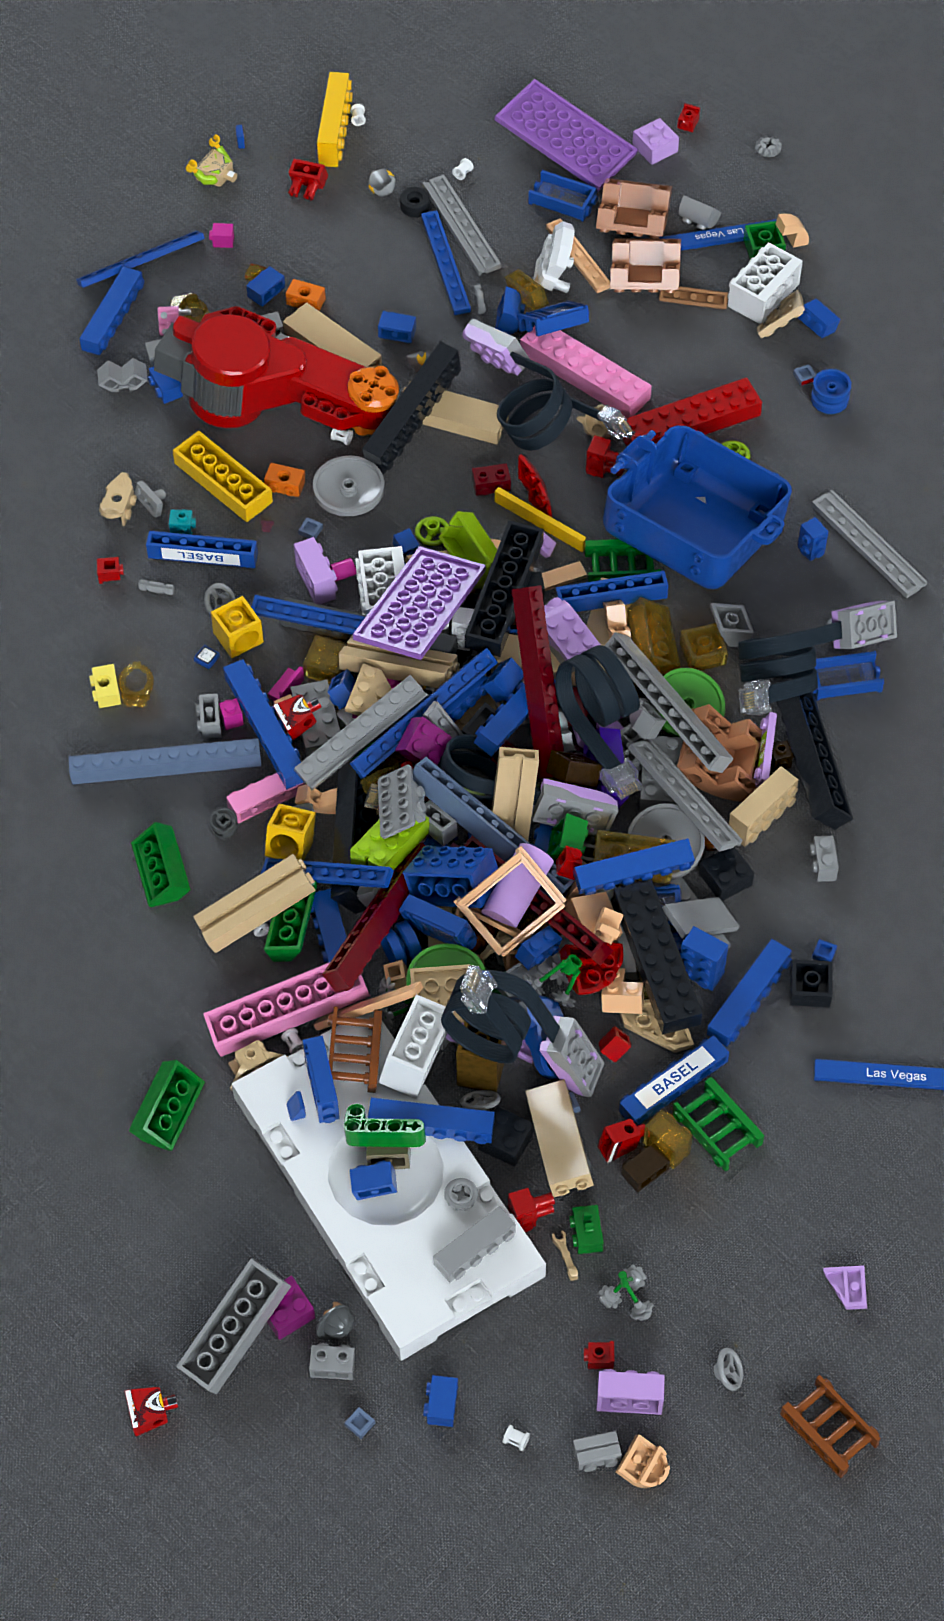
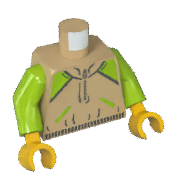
(214, 167)

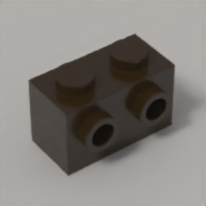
(645, 1167)

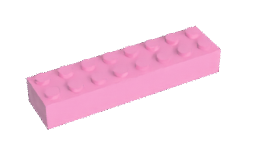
(588, 371)
(278, 1009)

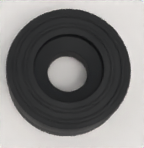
(414, 194)

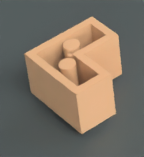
(623, 995)

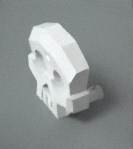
(555, 258)

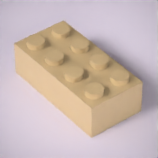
(764, 805)

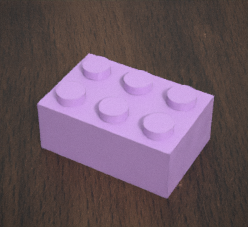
(315, 571)
(630, 1392)

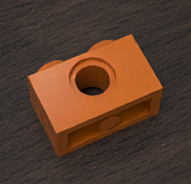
(303, 292)
(285, 479)

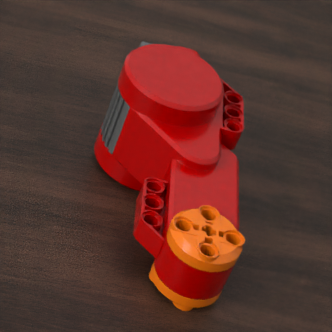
(239, 369)

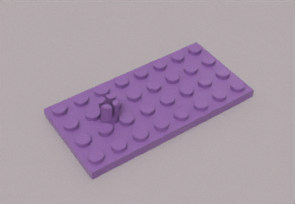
(566, 134)
(419, 603)

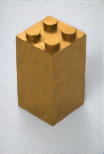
(477, 1071)

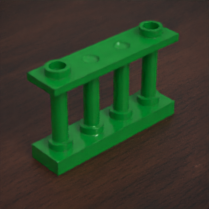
(614, 548)
(727, 1106)

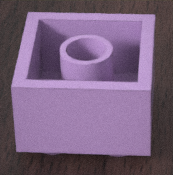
(655, 141)

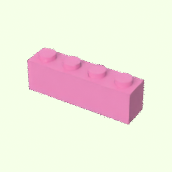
(259, 797)

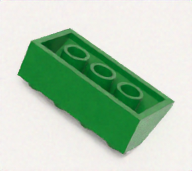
(160, 865)
(288, 930)
(167, 1105)

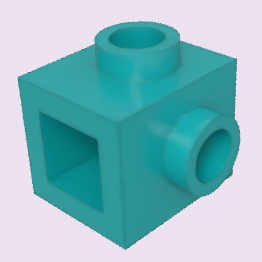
(181, 521)

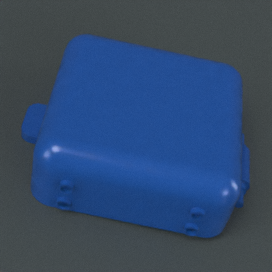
(659, 512)

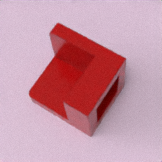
(614, 1044)

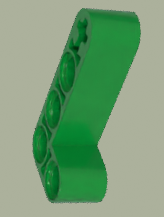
(381, 1132)

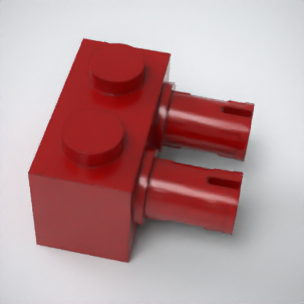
(307, 174)
(601, 457)
(529, 1208)

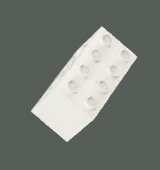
(764, 283)
(376, 572)
(414, 1047)

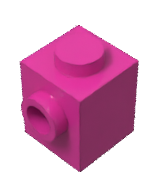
(222, 235)
(231, 714)

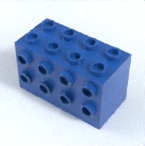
(448, 872)

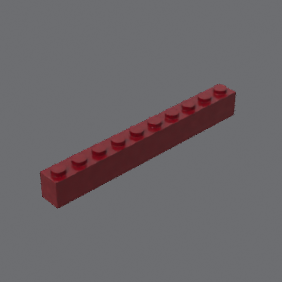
(538, 674)
(562, 921)
(369, 930)

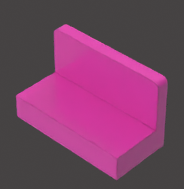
(284, 684)

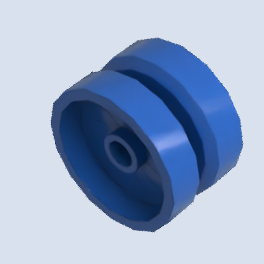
(831, 391)
(401, 943)

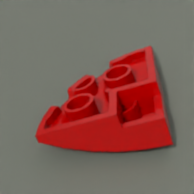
(534, 484)
(593, 976)

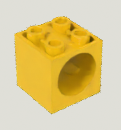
(237, 627)
(290, 832)

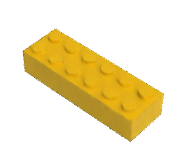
(334, 119)
(222, 476)

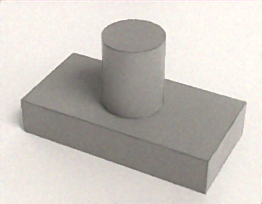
(150, 498)

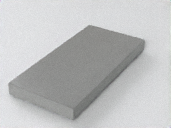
(706, 914)

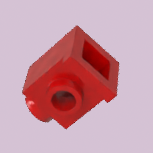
(689, 118)
(109, 569)
(567, 860)
(602, 1361)

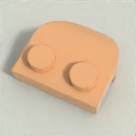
(644, 1464)

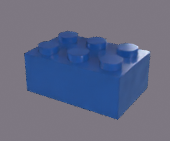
(704, 958)

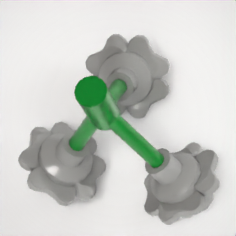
(629, 1278)

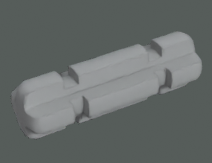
(156, 587)

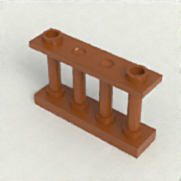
(373, 1042)
(824, 1446)

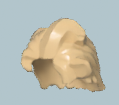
(593, 426)

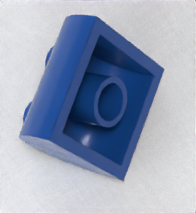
(507, 311)

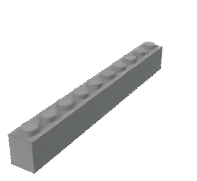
(670, 704)

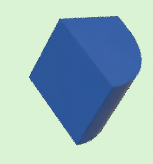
(406, 540)

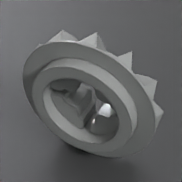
(773, 150)
(456, 1186)

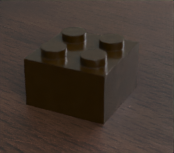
(573, 769)

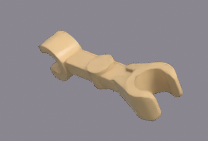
(502, 938)
(561, 1244)

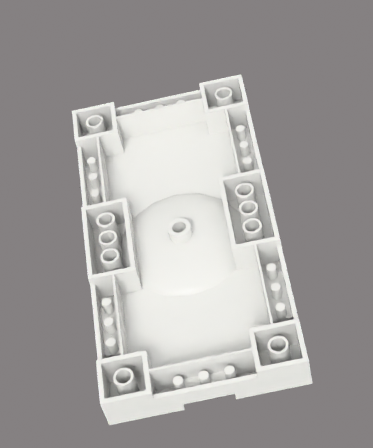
(392, 1237)

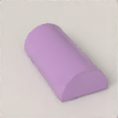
(516, 890)

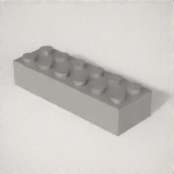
(233, 1326)

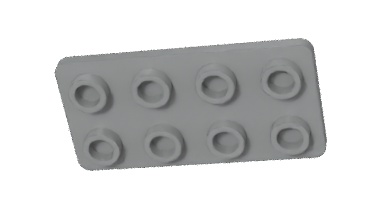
(399, 801)

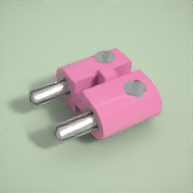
(169, 314)

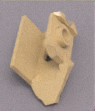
(123, 487)
(250, 1059)

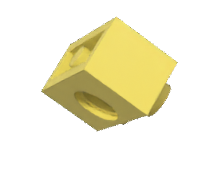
(107, 695)

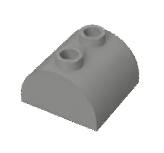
(698, 213)

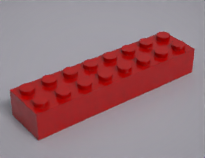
(701, 412)

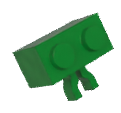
(587, 1229)

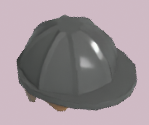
(335, 1322)

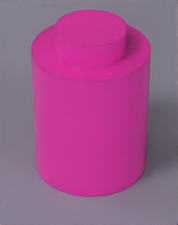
(343, 569)

